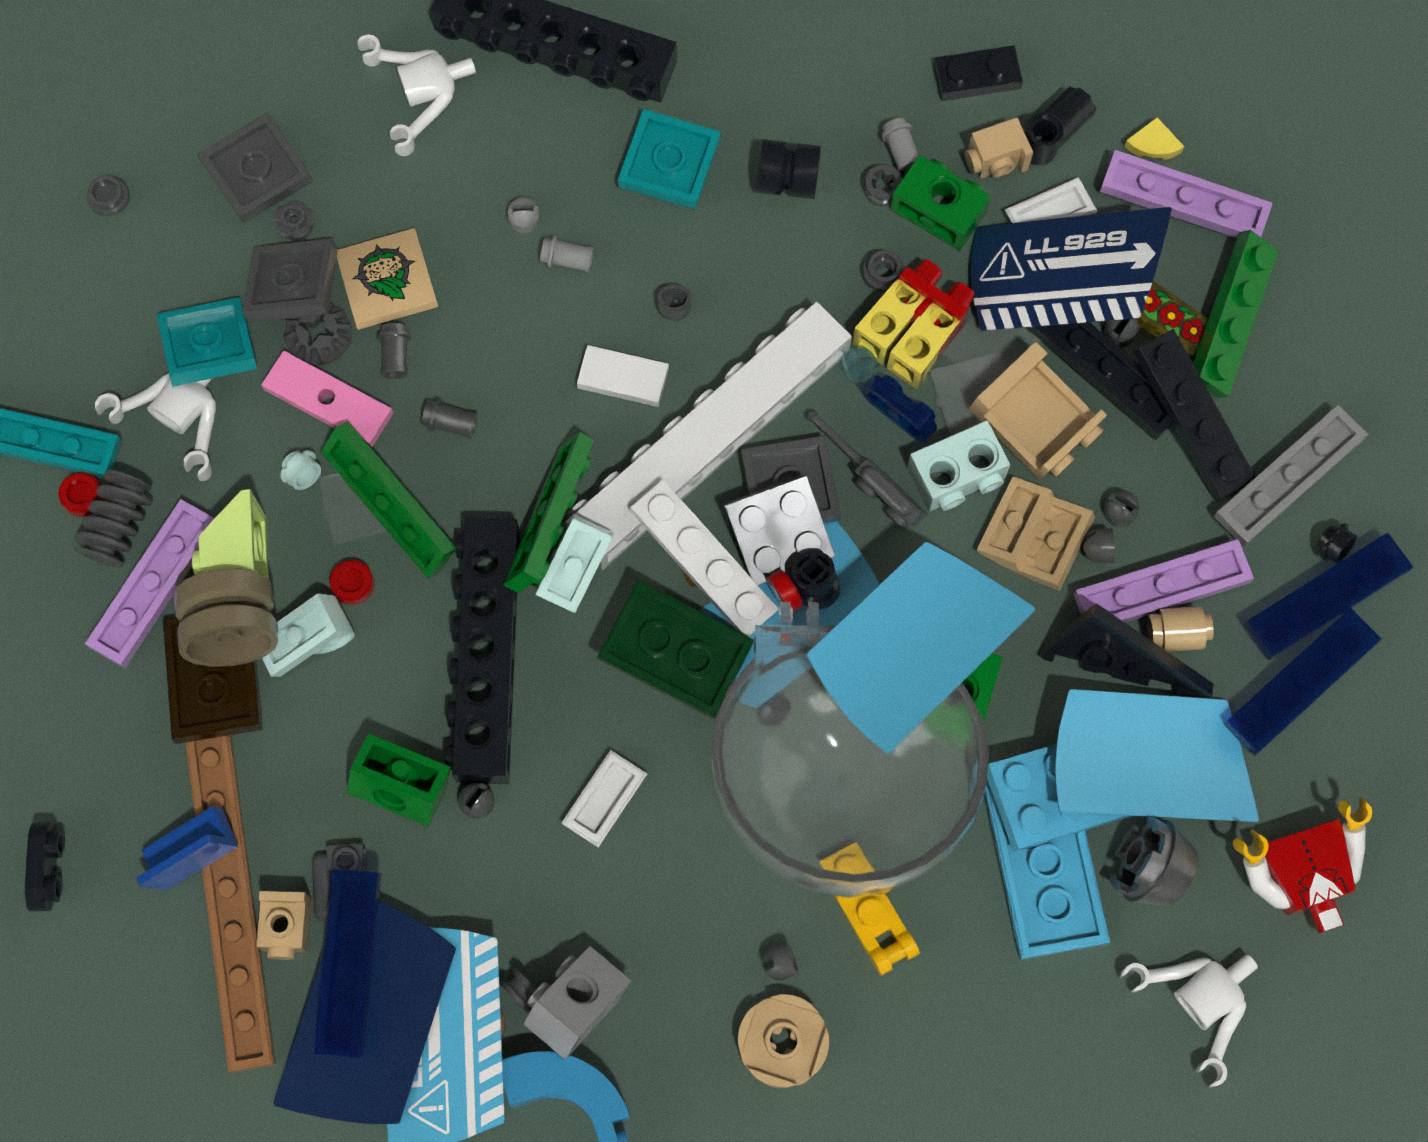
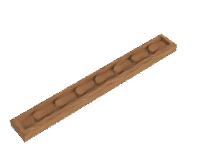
(232, 913)

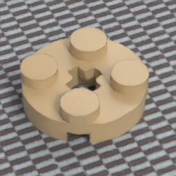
(806, 1028)

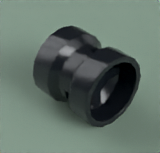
(816, 578)

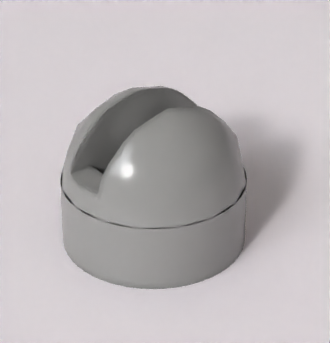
(523, 220)

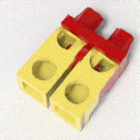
(914, 322)

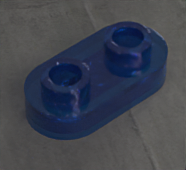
(910, 416)

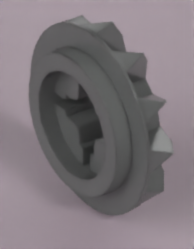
(325, 348)

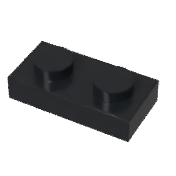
(978, 73)

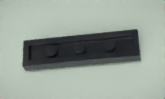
(1109, 371)
(1194, 414)

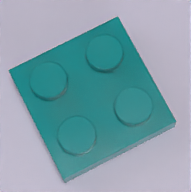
(669, 159)
(206, 341)

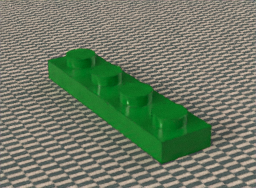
(1234, 312)
(388, 500)
(544, 525)

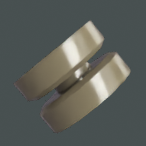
(225, 617)

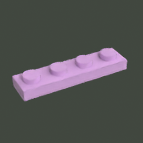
(1187, 195)
(1169, 583)
(149, 586)

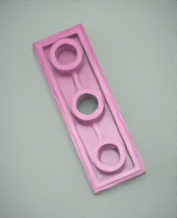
(308, 388)

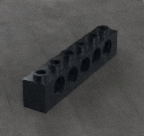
(577, 31)
(491, 760)

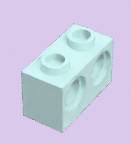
(952, 458)

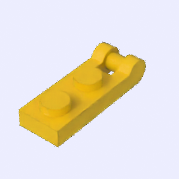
(873, 917)

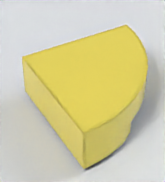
(1155, 142)

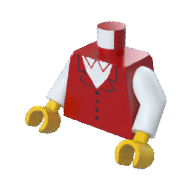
(1310, 866)

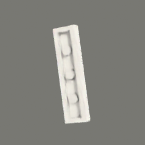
(703, 558)

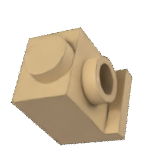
(999, 150)
(297, 909)

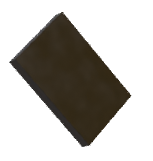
(208, 699)

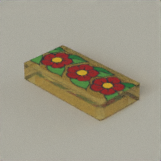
(1167, 312)

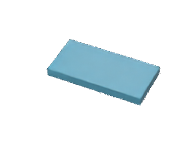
(1050, 892)

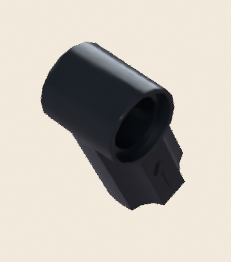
(1058, 124)

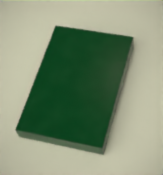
(675, 649)

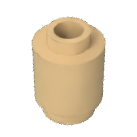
(1180, 628)

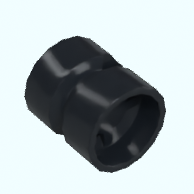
(788, 169)

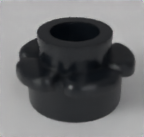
(1336, 542)

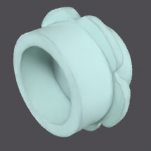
(300, 469)

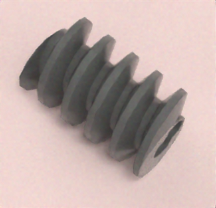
(112, 518)

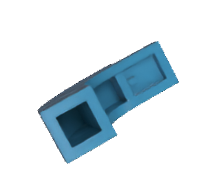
(548, 1075)

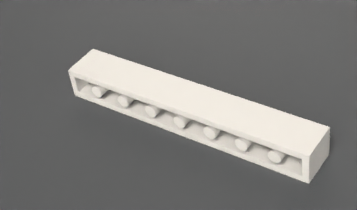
(719, 423)

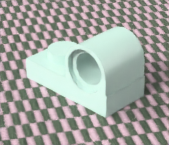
(574, 563)
(310, 629)

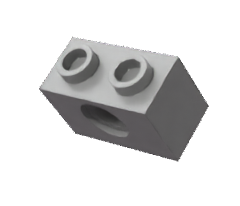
(565, 1022)

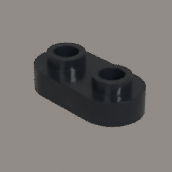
(41, 882)

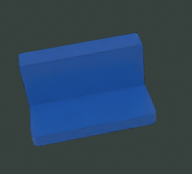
(187, 850)

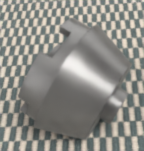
(1155, 864)

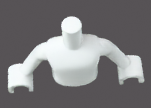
(423, 79)
(175, 408)
(1206, 998)

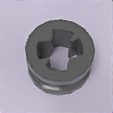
(888, 175)
(519, 989)

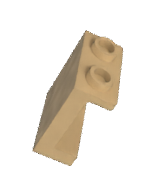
(1037, 414)

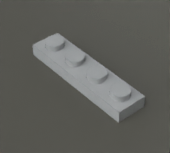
(1290, 475)

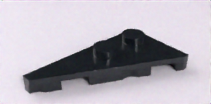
(1122, 652)

